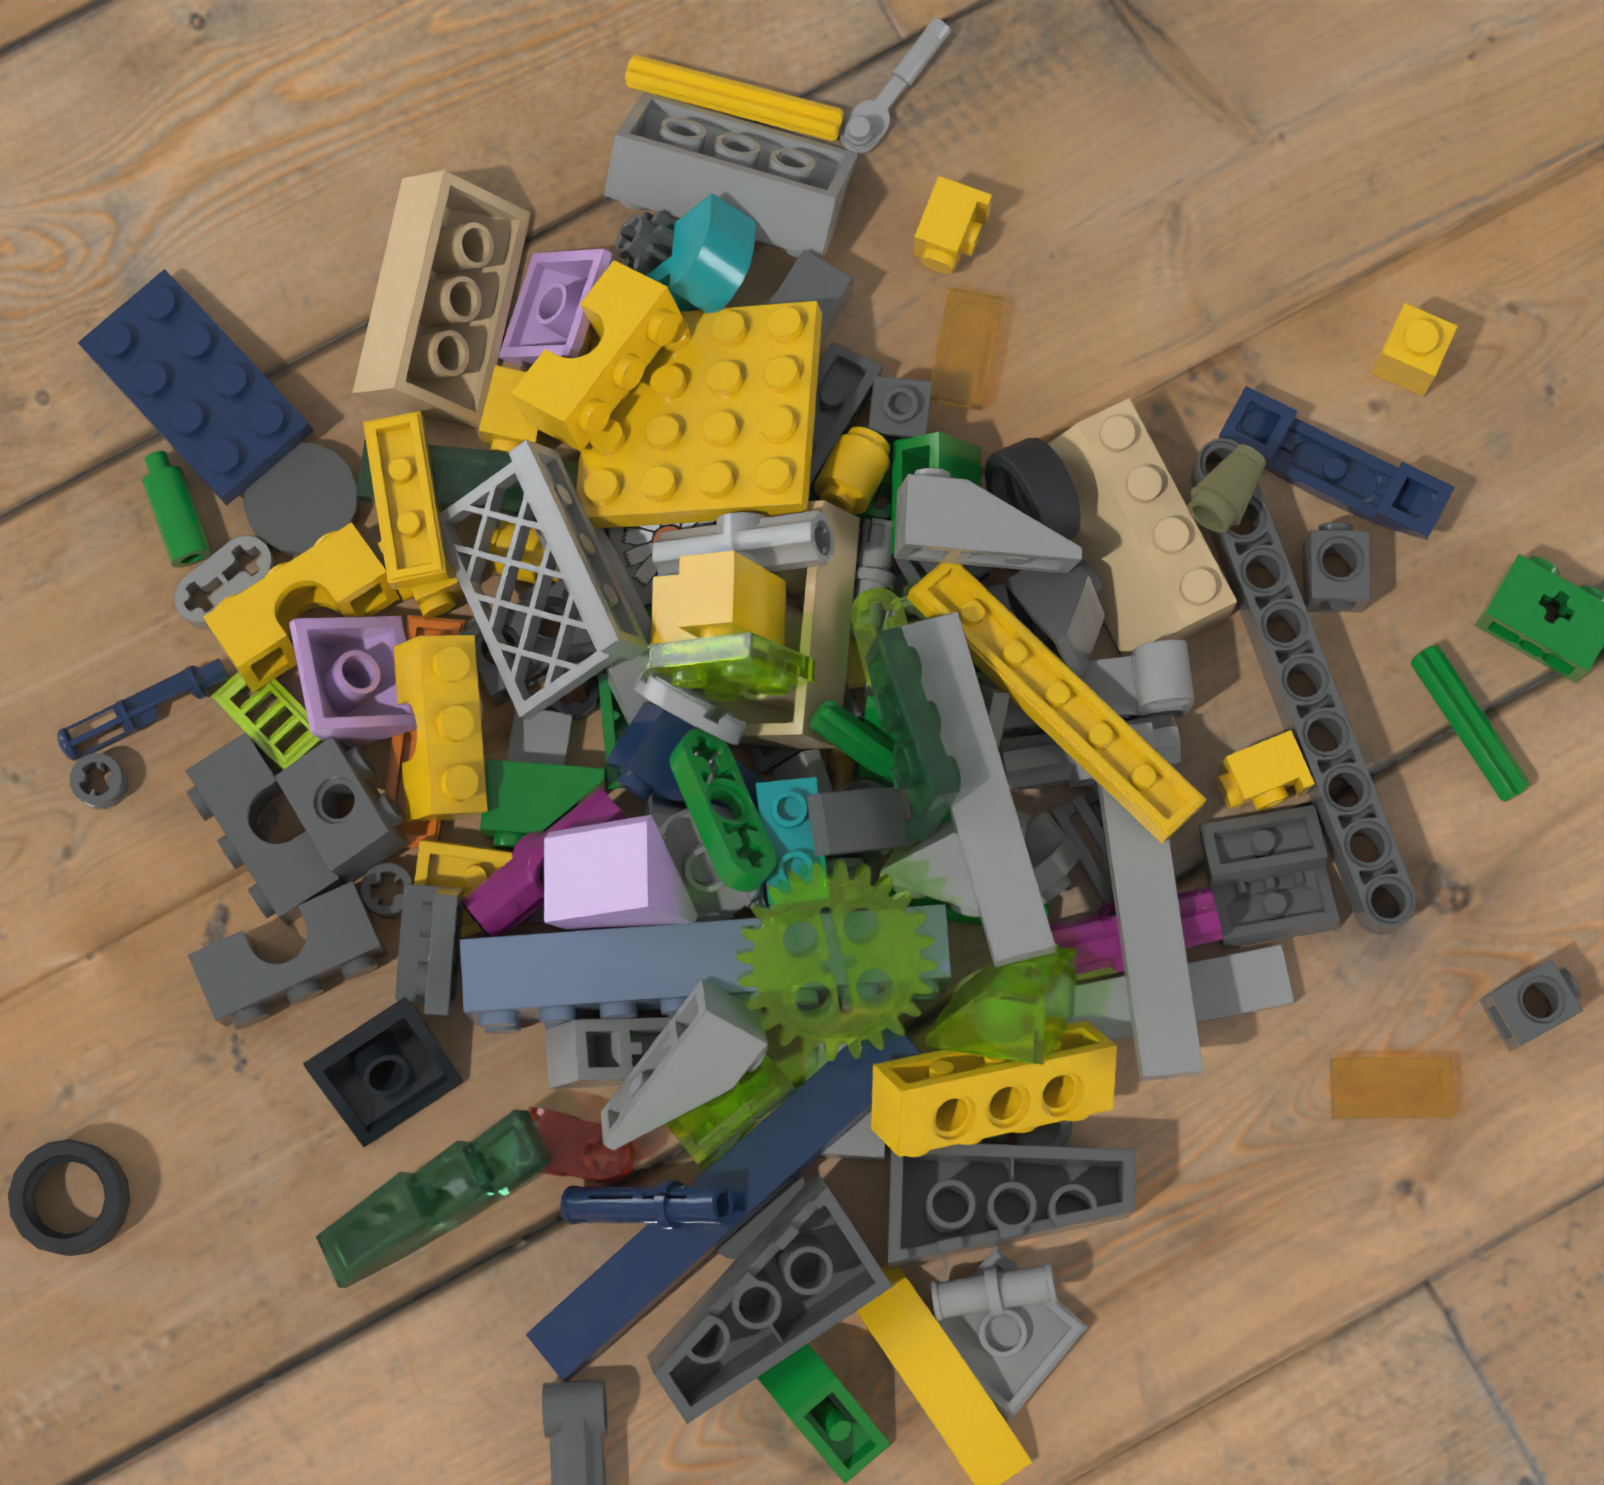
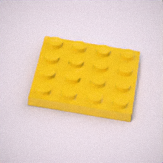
(712, 423)

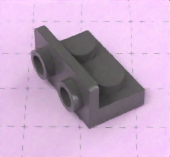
(430, 946)

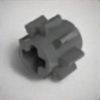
(646, 241)

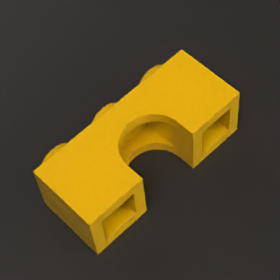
(577, 395)
(332, 574)
(448, 763)

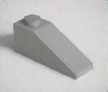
(966, 525)
(598, 1050)
(688, 1064)

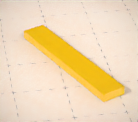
(1060, 702)

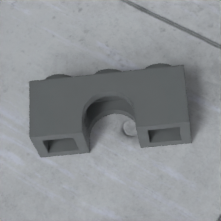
(234, 789)
(338, 942)

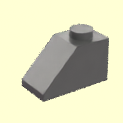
(1060, 610)

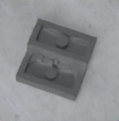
(1269, 876)

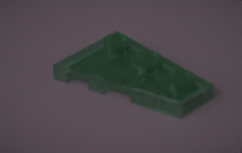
(919, 752)

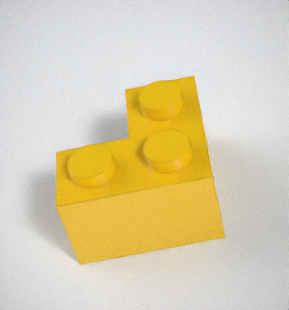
(717, 598)

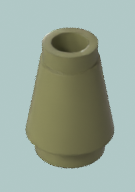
(1226, 491)

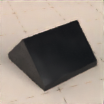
(384, 1071)

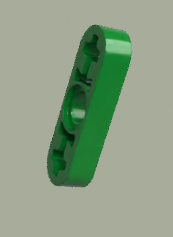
(708, 772)

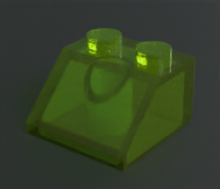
(1011, 1009)
(721, 1122)

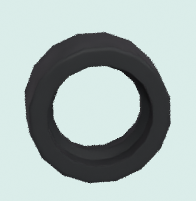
(1035, 483)
(32, 1170)

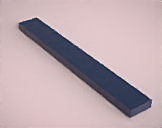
(752, 1171)

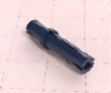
(668, 1204)

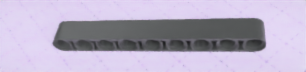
(1320, 710)

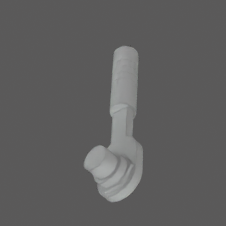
(871, 118)

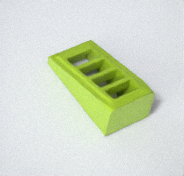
(254, 729)

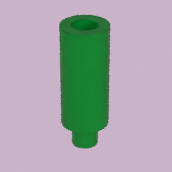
(175, 511)

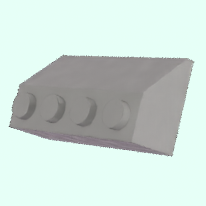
(680, 153)

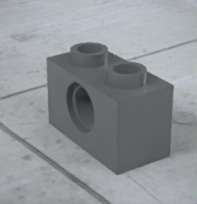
(316, 790)

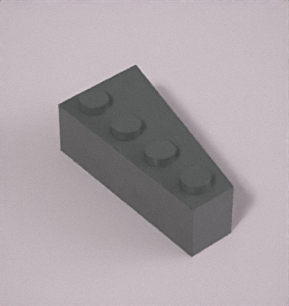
(1001, 1195)
(769, 1303)

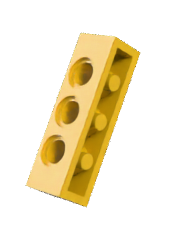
(968, 1097)

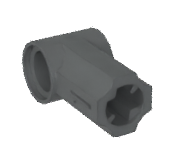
(575, 1426)

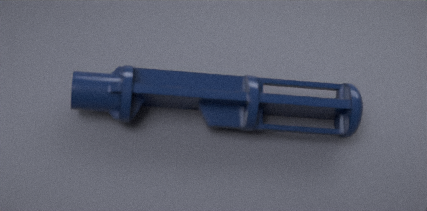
(142, 707)

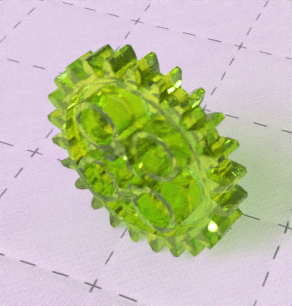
(782, 972)

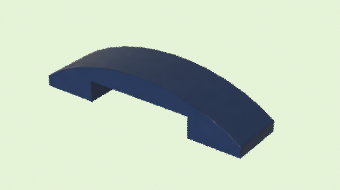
(1335, 470)

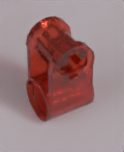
(572, 1144)

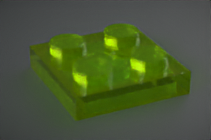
(731, 665)

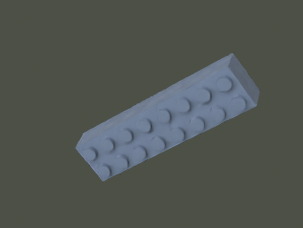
(654, 969)

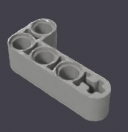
(1135, 686)

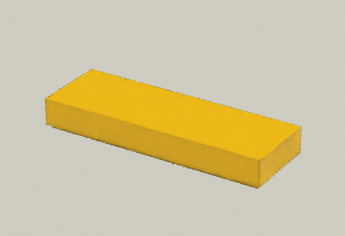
(405, 500)

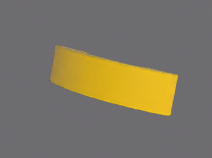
(943, 1383)

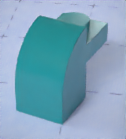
(708, 256)

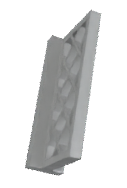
(581, 564)

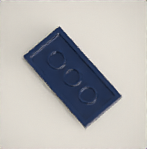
(195, 387)

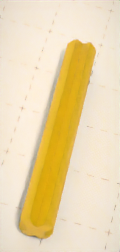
(734, 97)

